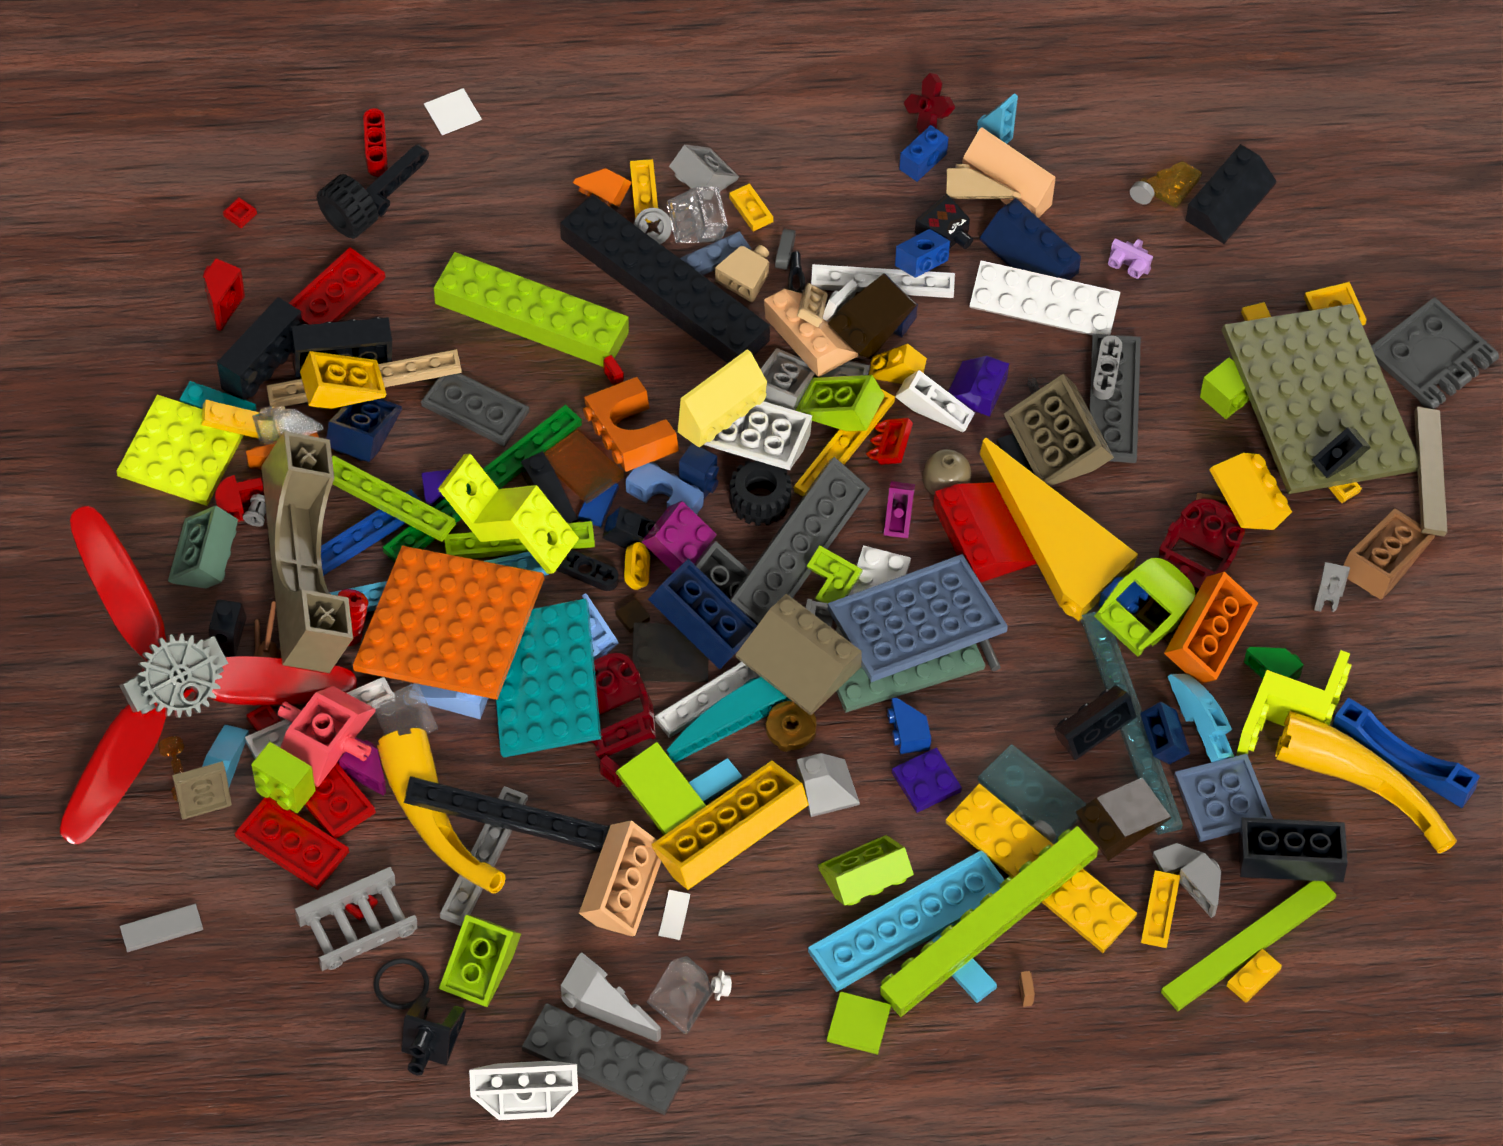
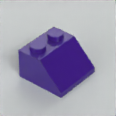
(980, 383)

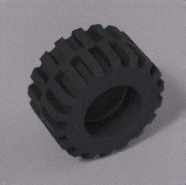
(347, 206)
(760, 508)

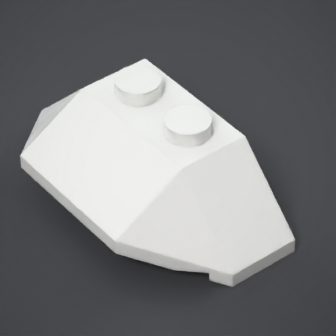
(524, 1088)

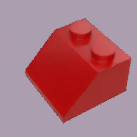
(223, 290)

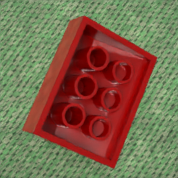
(982, 529)

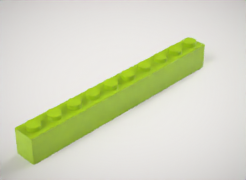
(988, 921)

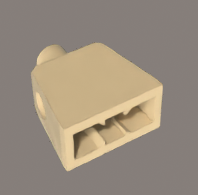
(744, 271)

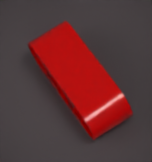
(375, 142)

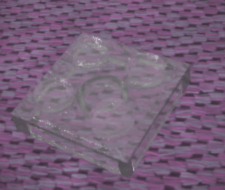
(403, 711)

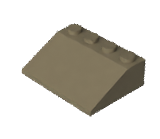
(1058, 433)
(800, 654)

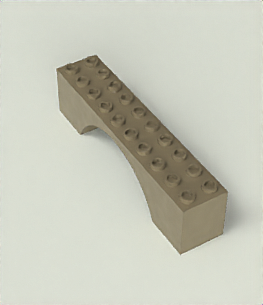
(296, 489)

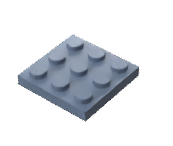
(1221, 795)

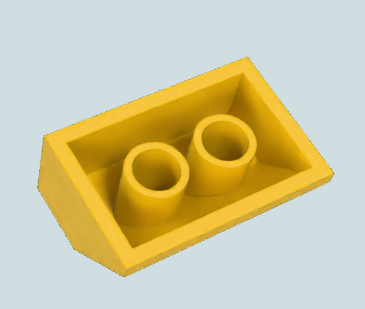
(1251, 491)

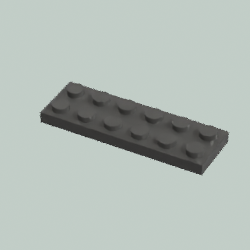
(1119, 414)
(606, 1058)

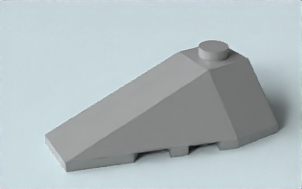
(595, 996)

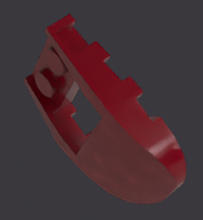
(1209, 528)
(616, 685)

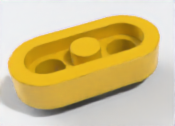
(637, 566)

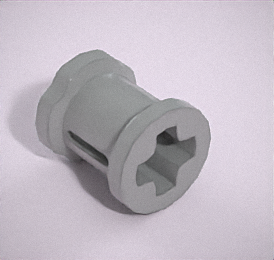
(252, 511)

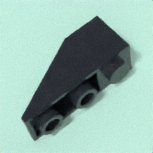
(626, 527)

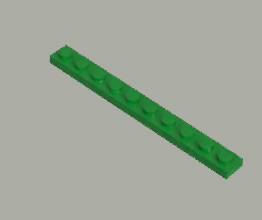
(500, 471)

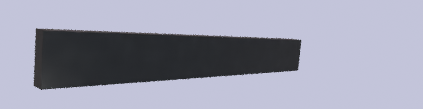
(505, 814)

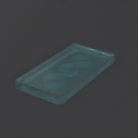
(1031, 790)

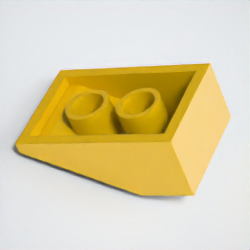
(340, 380)

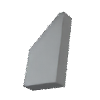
(1174, 857)

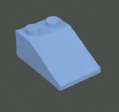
(454, 701)

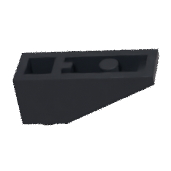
(539, 472)

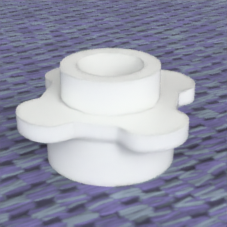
(721, 985)

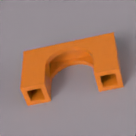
(628, 447)

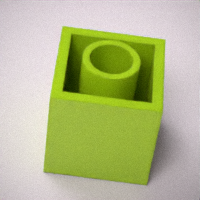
(1224, 389)

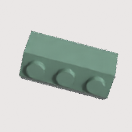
(203, 548)

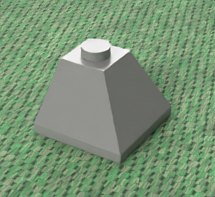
(826, 783)

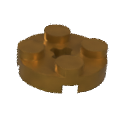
(786, 738)

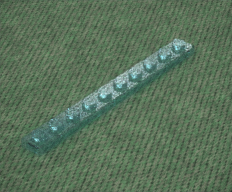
(1114, 672)

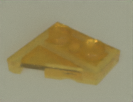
(1174, 183)

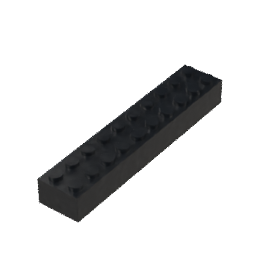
(663, 280)

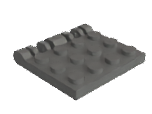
(1431, 351)

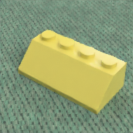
(721, 399)

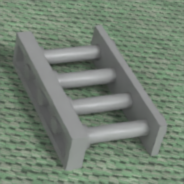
(357, 894)

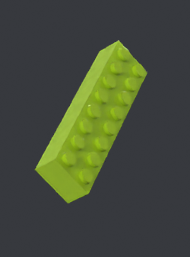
(530, 309)

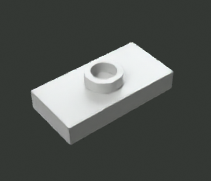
(839, 299)

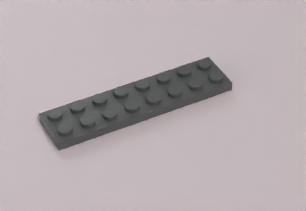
(812, 523)

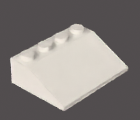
(767, 435)

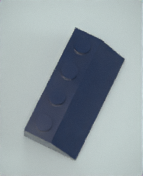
(1029, 244)
(703, 613)

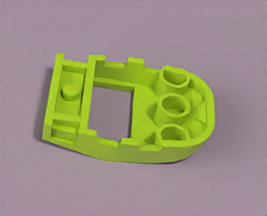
(1164, 585)

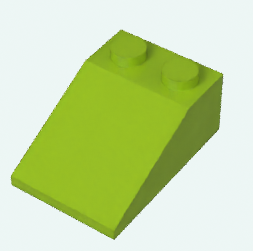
(842, 401)
(479, 960)

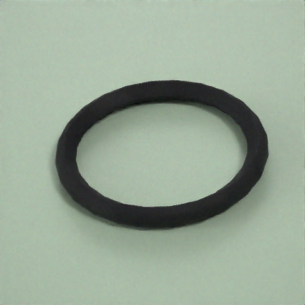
(394, 962)

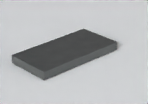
(476, 407)

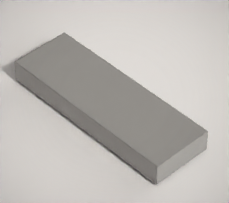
(161, 927)

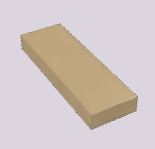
(812, 304)

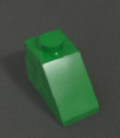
(1275, 660)

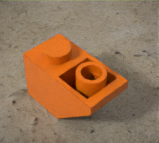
(605, 184)

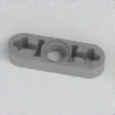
(1110, 376)

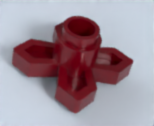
(930, 103)

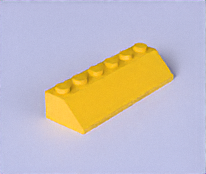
(730, 824)

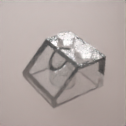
(273, 421)

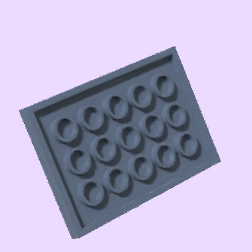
(917, 617)

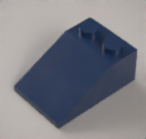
(362, 428)

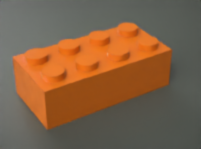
(1211, 627)

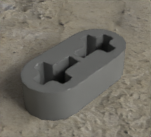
(785, 249)

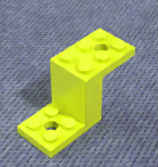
(508, 513)
(1282, 694)

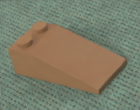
(1386, 553)

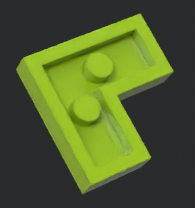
(839, 573)

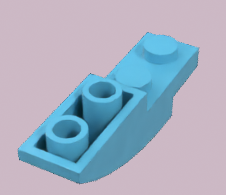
(1200, 706)

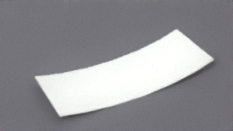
(674, 915)

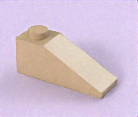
(971, 184)

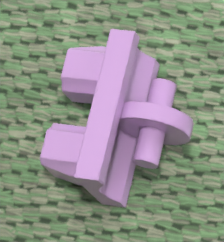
(1131, 255)

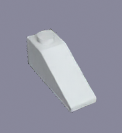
(934, 402)

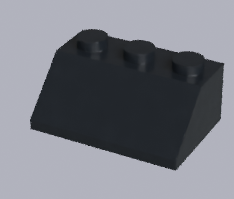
(1095, 721)

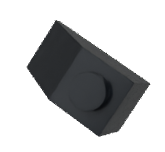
(1341, 452)

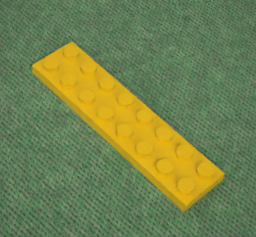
(1013, 842)

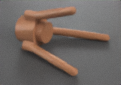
(267, 648)

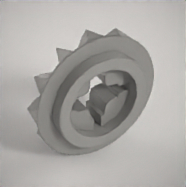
(654, 214)

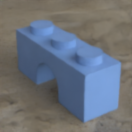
(652, 480)

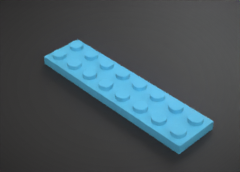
(905, 921)

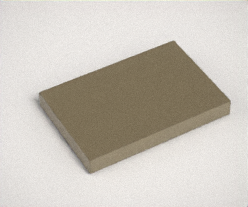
(202, 790)

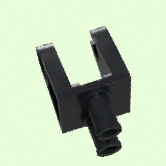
(429, 1039)

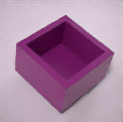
(678, 536)

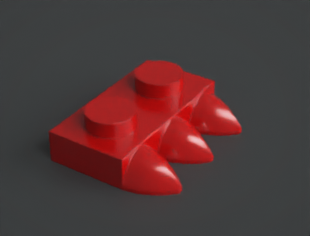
(891, 442)

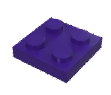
(926, 780)

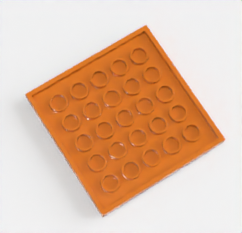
(449, 622)

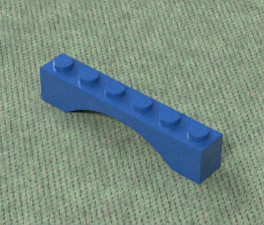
(1441, 776)

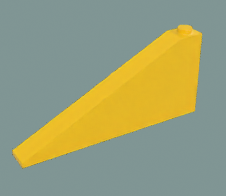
(1067, 544)

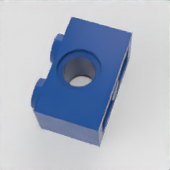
(923, 153)
(922, 253)

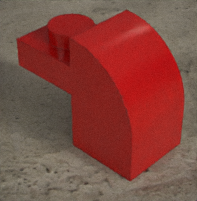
(232, 495)

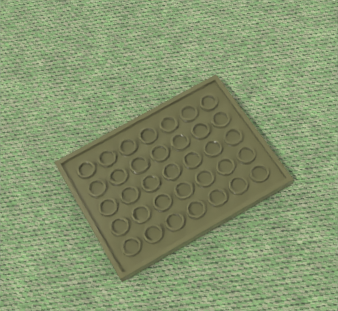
(1312, 381)

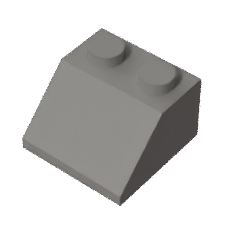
(702, 168)

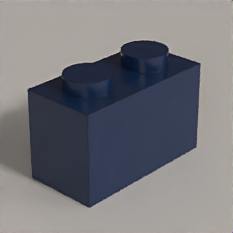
(699, 469)
(1165, 733)

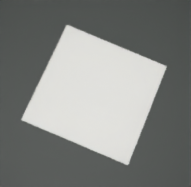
(452, 111)

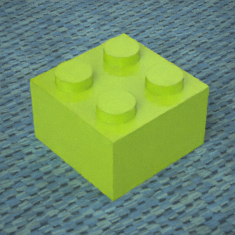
(283, 778)

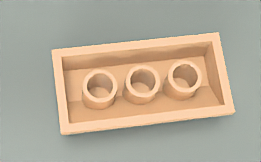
(1012, 169)
(817, 346)
(621, 879)

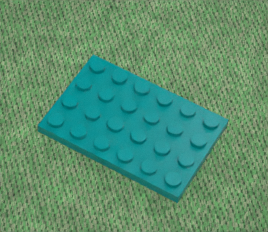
(551, 683)

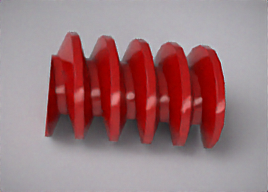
(358, 608)

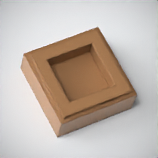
(1026, 988)

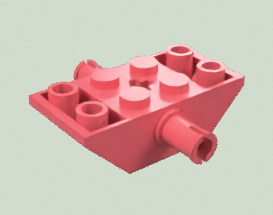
(326, 730)

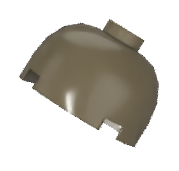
(945, 470)

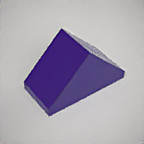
(431, 483)

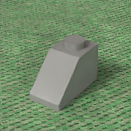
(1202, 882)

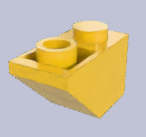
(897, 364)

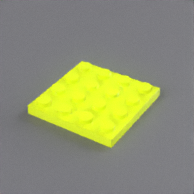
(178, 452)

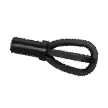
(796, 269)

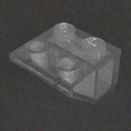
(698, 215)

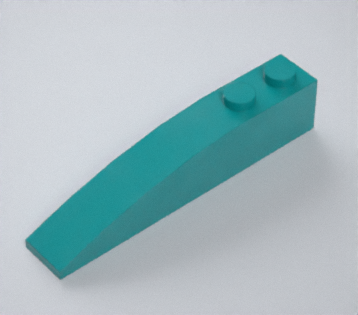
(726, 717)

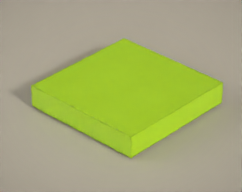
(859, 1023)

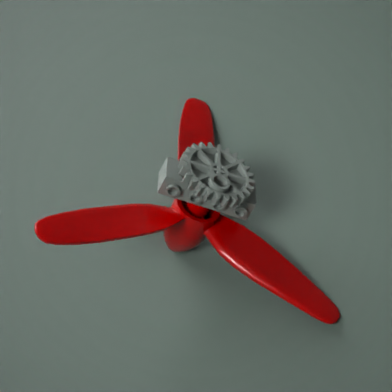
(165, 680)

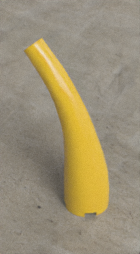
(1333, 753)
(412, 756)

